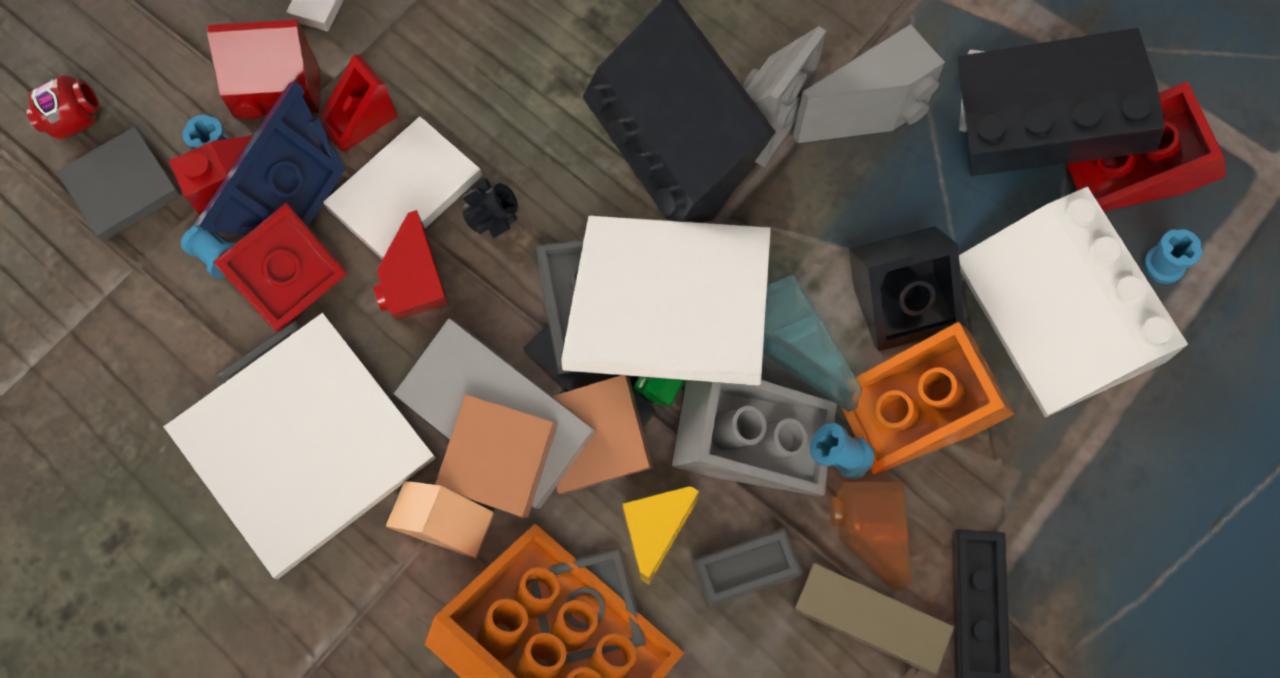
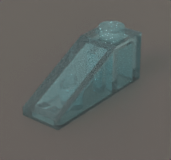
(803, 346)

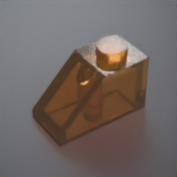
(875, 527)

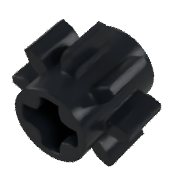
(490, 208)

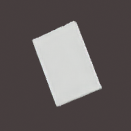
(409, 174)

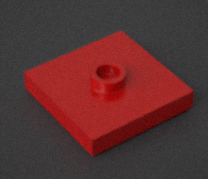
(280, 267)

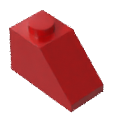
(409, 273)

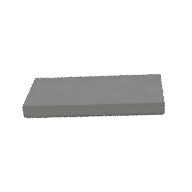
(462, 365)

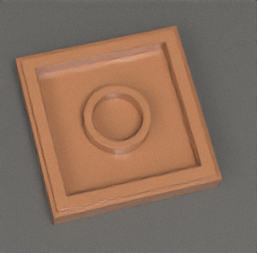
(617, 445)
(496, 455)

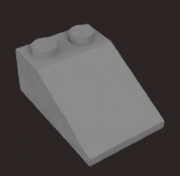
(780, 85)
(872, 91)
(752, 435)

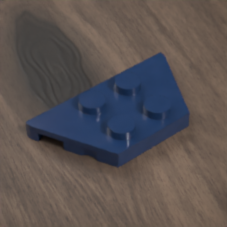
(280, 165)

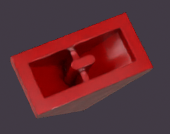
(357, 105)

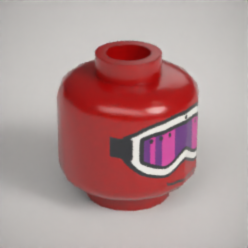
(63, 107)

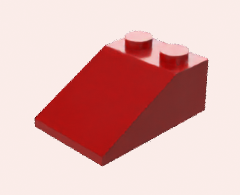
(1184, 161)

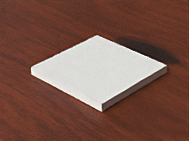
(669, 301)
(299, 445)

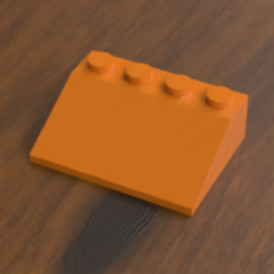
(497, 630)

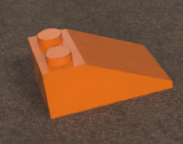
(927, 399)

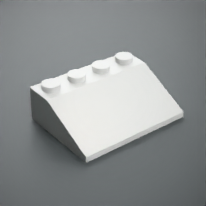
(1069, 302)

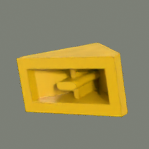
(654, 526)

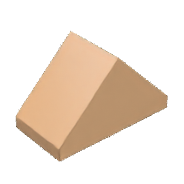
(440, 518)

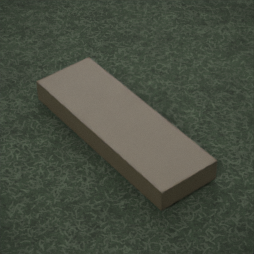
(874, 619)

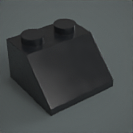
(908, 286)

